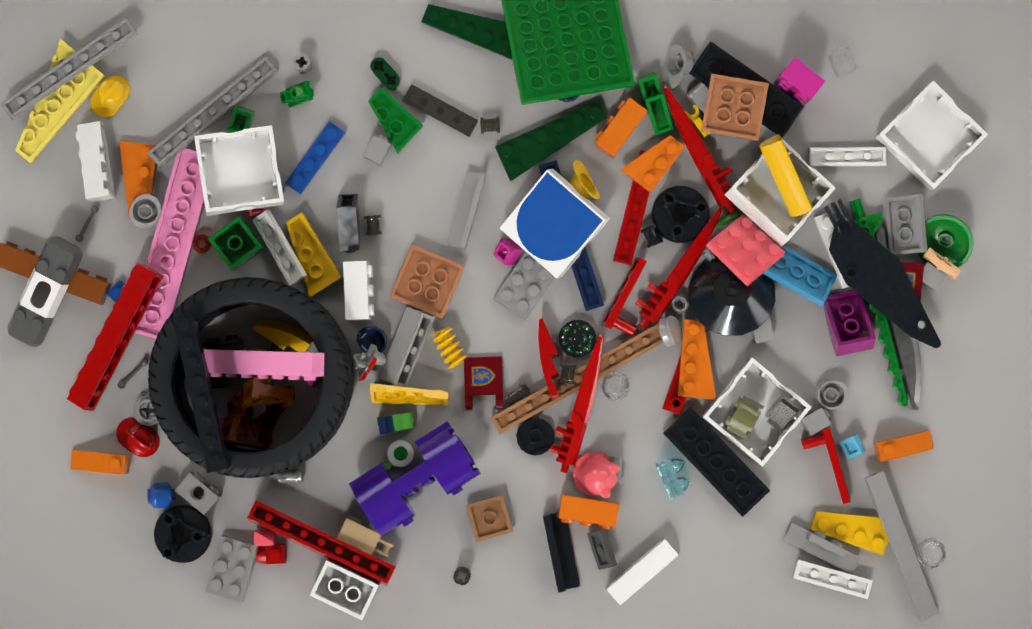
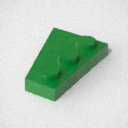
(395, 119)

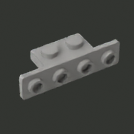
(817, 545)

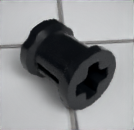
(646, 231)

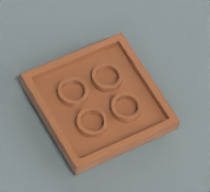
(735, 107)
(427, 281)

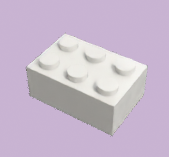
(358, 290)
(344, 589)

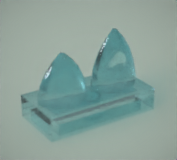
(674, 485)

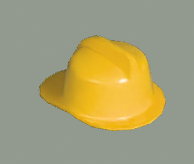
(110, 96)
(583, 183)

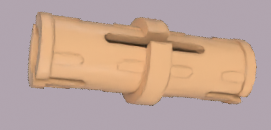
(942, 263)

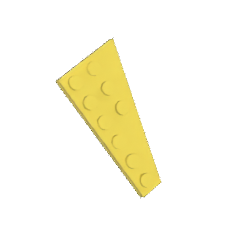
(57, 108)

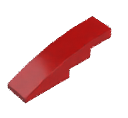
(547, 353)

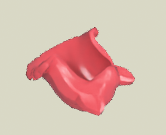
(595, 474)

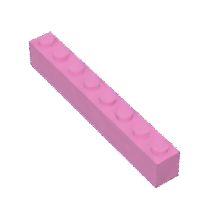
(265, 363)

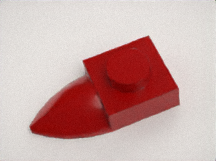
(271, 554)

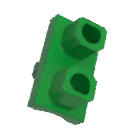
(297, 94)

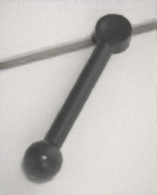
(94, 209)
(122, 384)

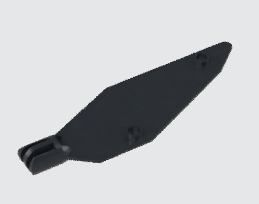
(878, 276)

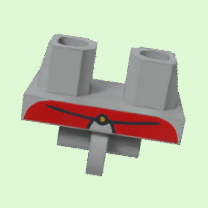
(365, 363)

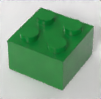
(236, 243)

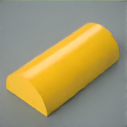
(785, 176)

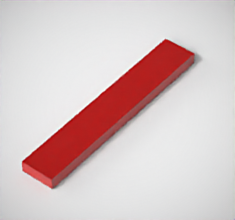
(631, 223)

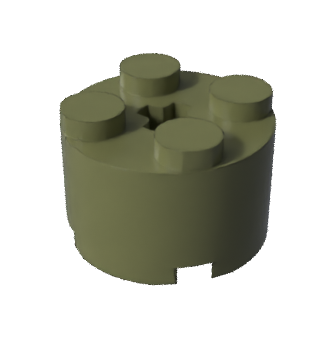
(744, 416)

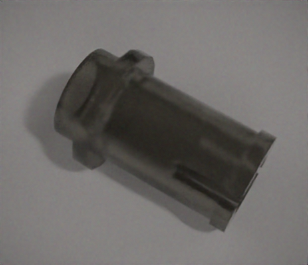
(517, 393)

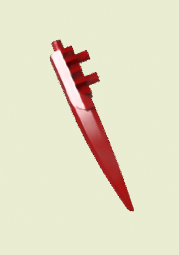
(702, 158)
(667, 290)
(581, 412)

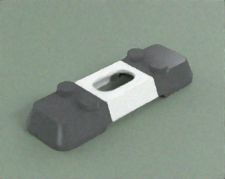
(56, 267)

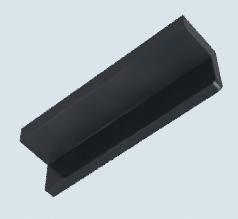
(561, 552)

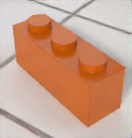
(620, 127)
(587, 511)

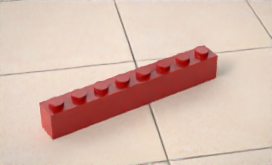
(114, 337)
(321, 543)

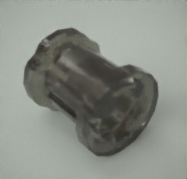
(490, 125)
(373, 225)
(571, 370)
(467, 577)

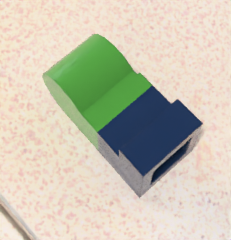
(395, 422)

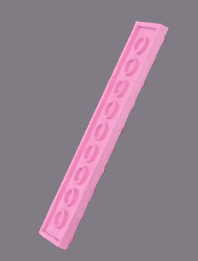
(173, 239)

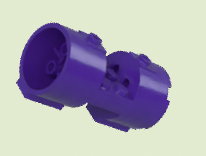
(386, 499)

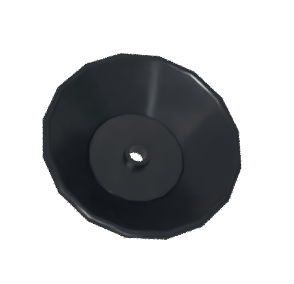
(727, 311)

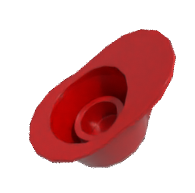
(137, 437)

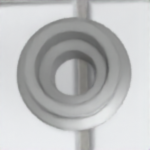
(685, 304)

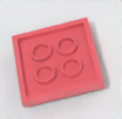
(746, 249)

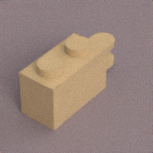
(363, 536)

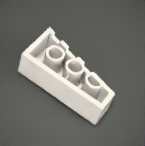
(95, 162)

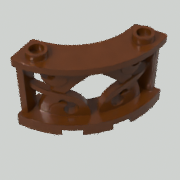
(253, 393)

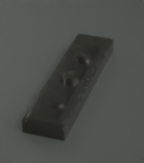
(440, 110)

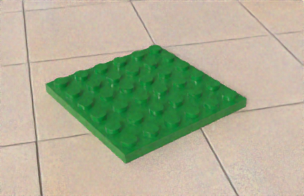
(566, 48)

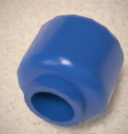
(161, 495)

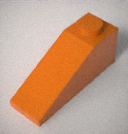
(903, 446)
(100, 462)

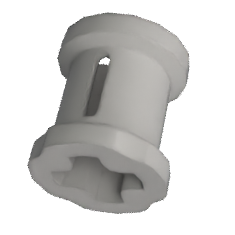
(298, 58)

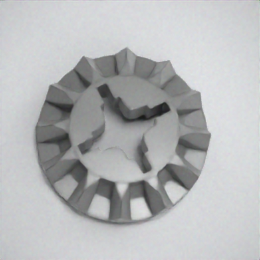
(140, 415)

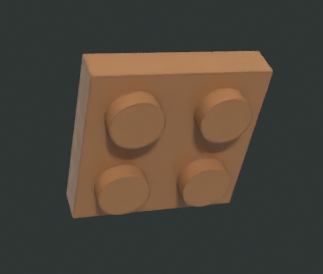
(489, 518)

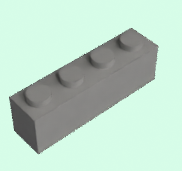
(406, 347)

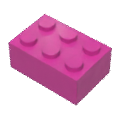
(799, 81)

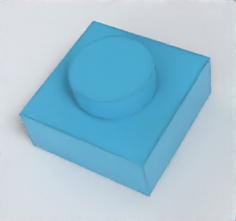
(852, 446)

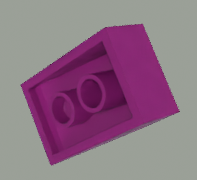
(848, 323)

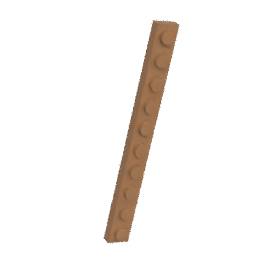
(609, 362)

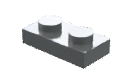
(602, 549)

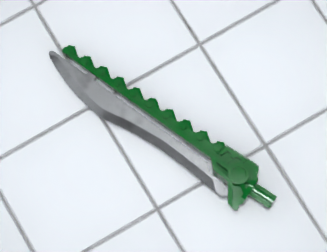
(906, 346)

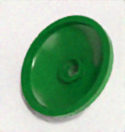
(961, 240)

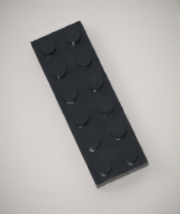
(780, 108)
(716, 461)

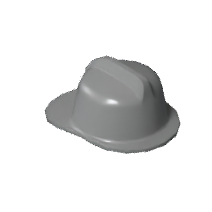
(678, 63)

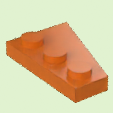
(654, 163)

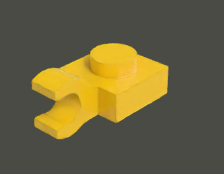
(697, 122)

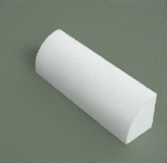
(641, 571)

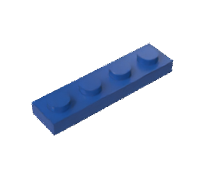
(315, 158)

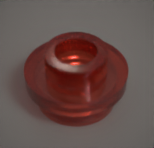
(197, 239)

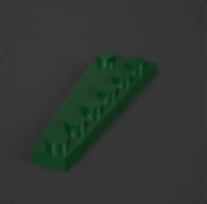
(475, 29)
(536, 145)

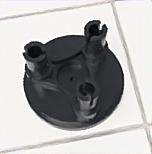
(680, 214)
(182, 534)

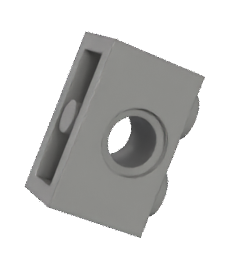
(187, 491)

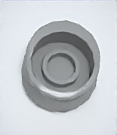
(145, 211)
(670, 331)
(831, 394)

